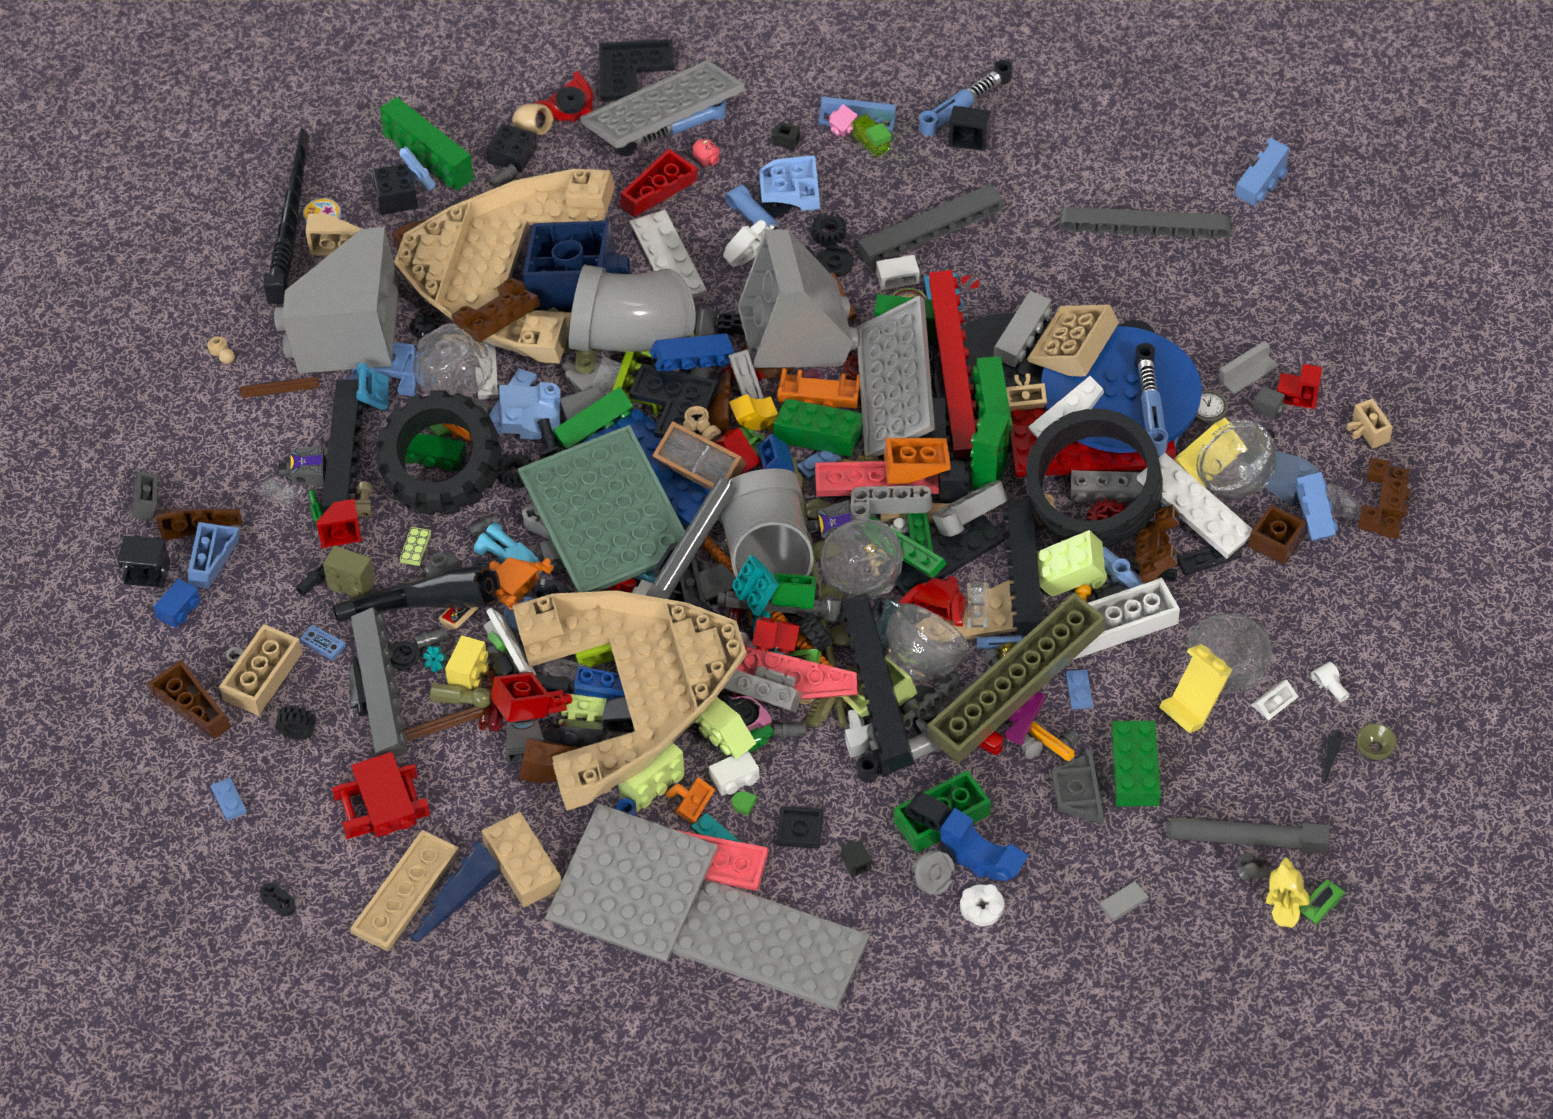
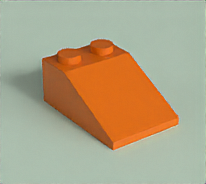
(915, 458)

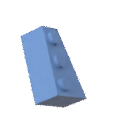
(1265, 173)
(1316, 507)
(210, 552)

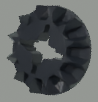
(784, 208)
(417, 328)
(408, 649)

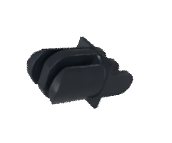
(730, 324)
(501, 662)
(554, 683)

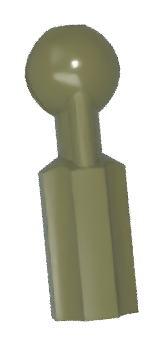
(460, 695)

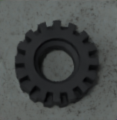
(829, 221)
(512, 461)
(816, 632)
(295, 722)

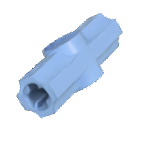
(1120, 570)

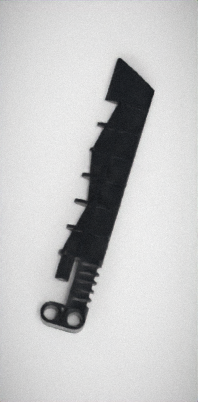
(277, 280)

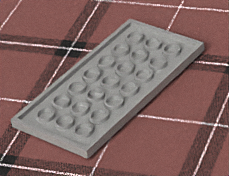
(662, 104)
(895, 376)
(771, 944)

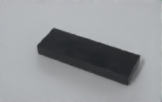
(1204, 559)

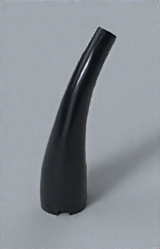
(449, 589)

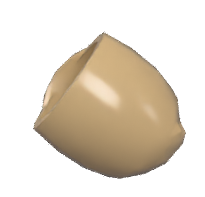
(526, 118)

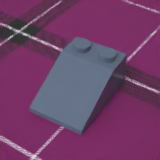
(1286, 472)

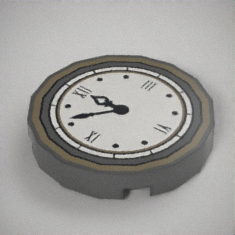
(1212, 407)

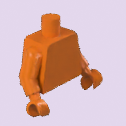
(517, 578)

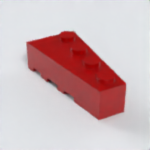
(657, 183)

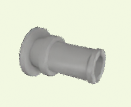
(1031, 747)

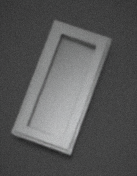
(1124, 901)

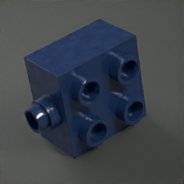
(558, 255)

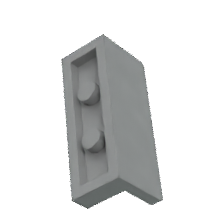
(1247, 368)

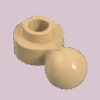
(218, 347)

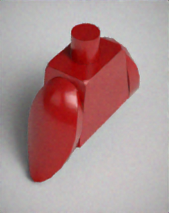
(578, 82)
(939, 597)

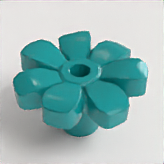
(435, 658)

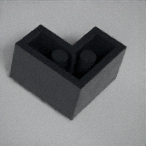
(953, 482)

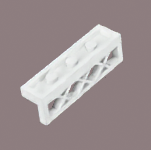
(500, 626)

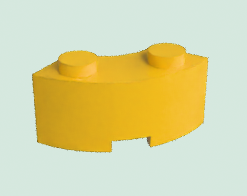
(754, 413)

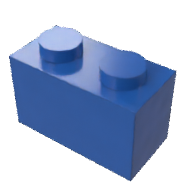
(775, 454)
(177, 603)

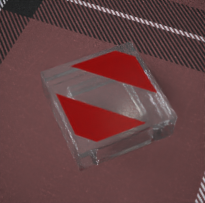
(970, 283)

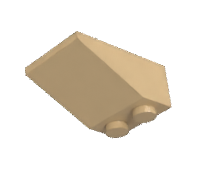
(327, 233)

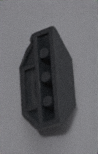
(689, 586)

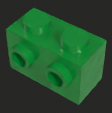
(794, 591)

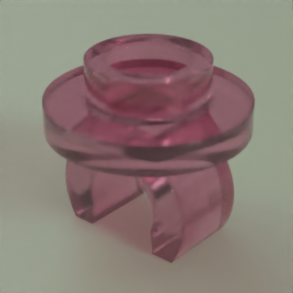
(814, 373)

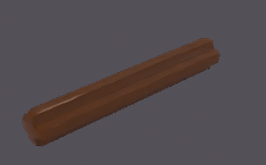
(279, 387)
(443, 723)

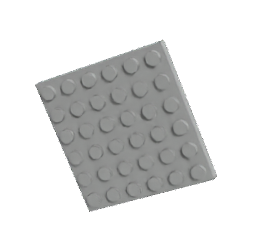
(632, 882)

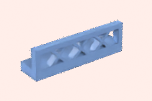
(877, 111)

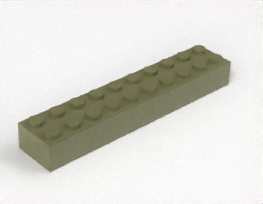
(1016, 678)

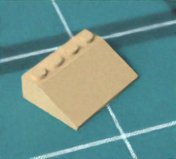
(1074, 339)

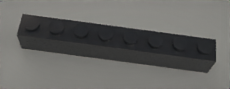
(343, 443)
(1023, 565)

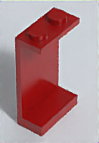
(384, 794)

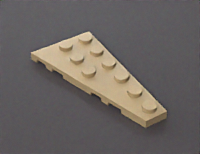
(999, 614)

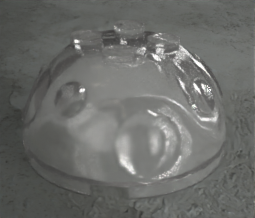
(1237, 459)

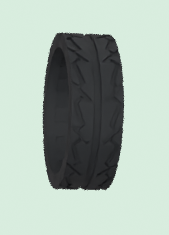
(1083, 425)

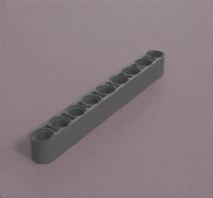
(1145, 222)

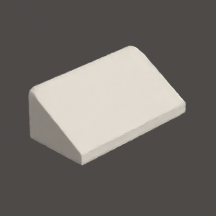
(1275, 699)

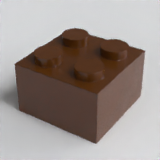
(1277, 534)

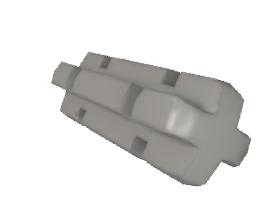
(775, 676)

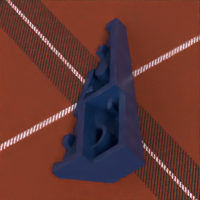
(461, 887)

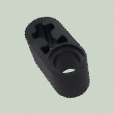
(928, 811)

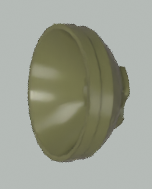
(1376, 734)

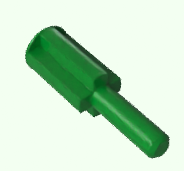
(315, 507)

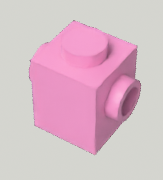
(841, 121)

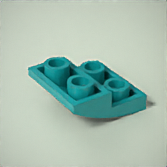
(755, 585)

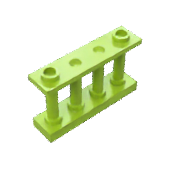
(625, 378)

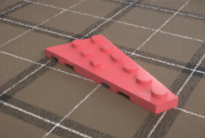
(811, 678)

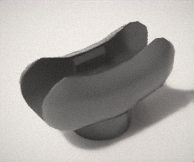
(441, 563)
(1250, 867)

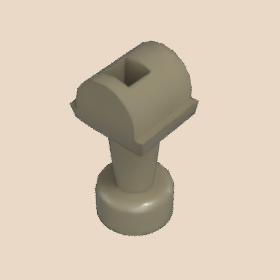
(363, 505)

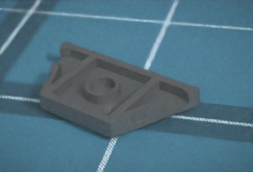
(1078, 789)

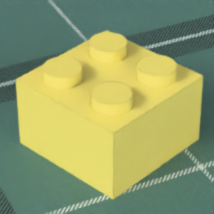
(468, 664)

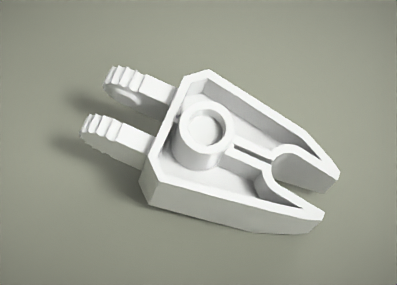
(745, 244)

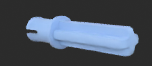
(421, 174)

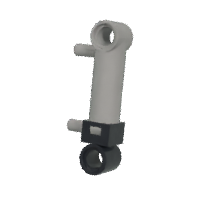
(919, 745)

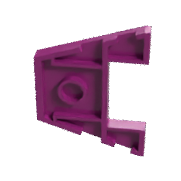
(1024, 717)

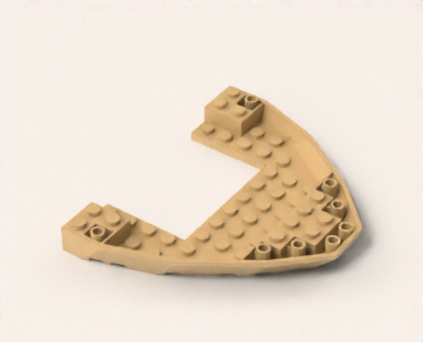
(476, 244)
(669, 666)

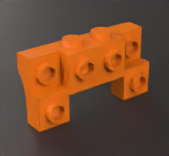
(819, 391)

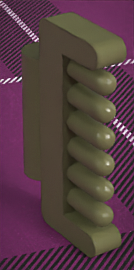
(820, 711)

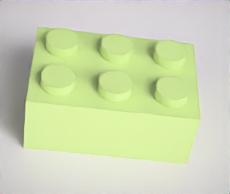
(1070, 563)
(725, 729)
(654, 779)

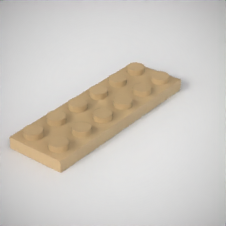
(404, 890)

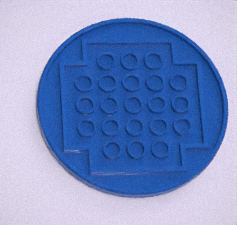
(1120, 379)

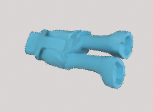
(515, 550)

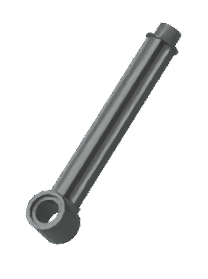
(828, 608)

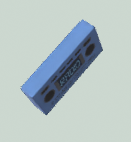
(322, 642)

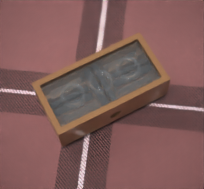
(696, 457)

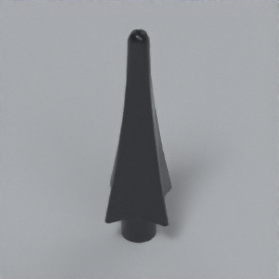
(1333, 746)

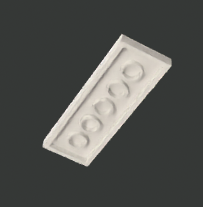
(665, 249)
(1200, 508)

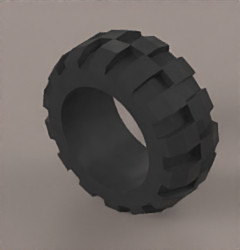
(411, 420)

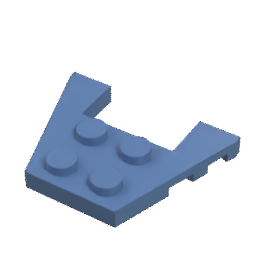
(401, 368)

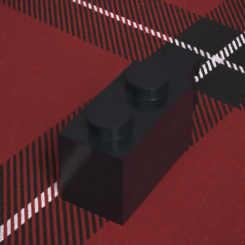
(576, 732)

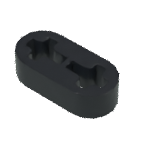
(274, 903)

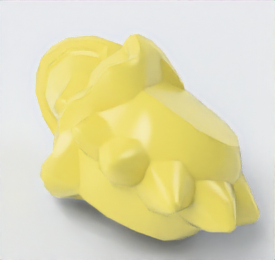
(1286, 894)

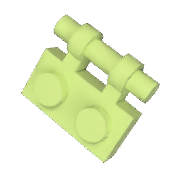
(585, 707)

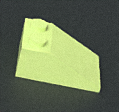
(902, 684)

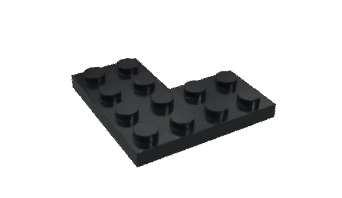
(625, 59)
(674, 391)

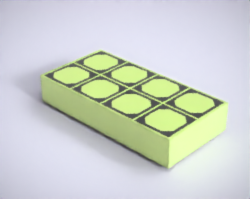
(415, 546)

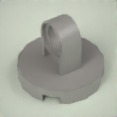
(933, 872)

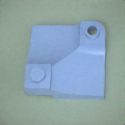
(791, 182)
(525, 405)

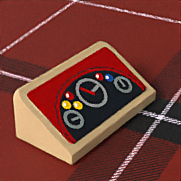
(455, 617)

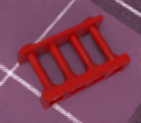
(363, 825)

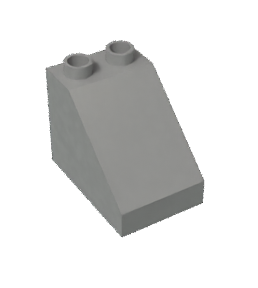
(343, 308)
(794, 308)

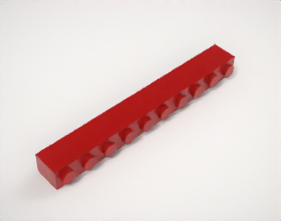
(953, 362)

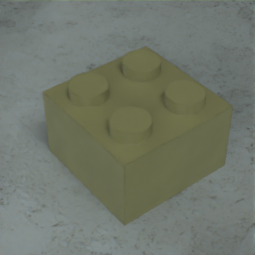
(348, 572)

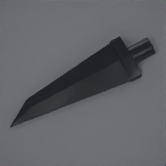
(357, 693)

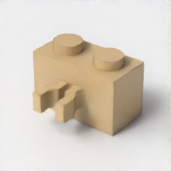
(1026, 396)
(1370, 423)

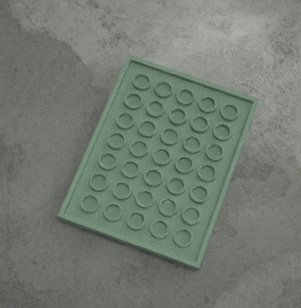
(603, 509)

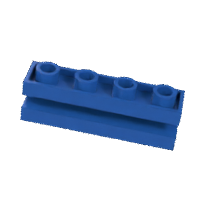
(692, 352)
(598, 683)

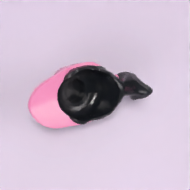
(750, 711)

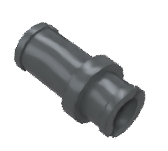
(504, 175)
(481, 526)
(427, 639)
(786, 730)
(1067, 738)

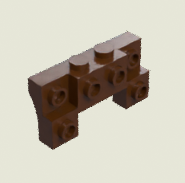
(509, 306)
(1391, 508)
(1153, 547)

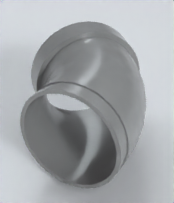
(629, 310)
(767, 522)

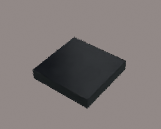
(800, 827)

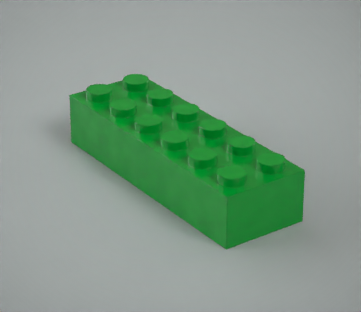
(426, 143)

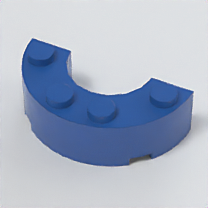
(977, 853)

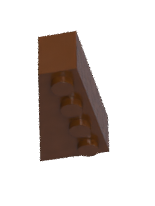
(188, 698)

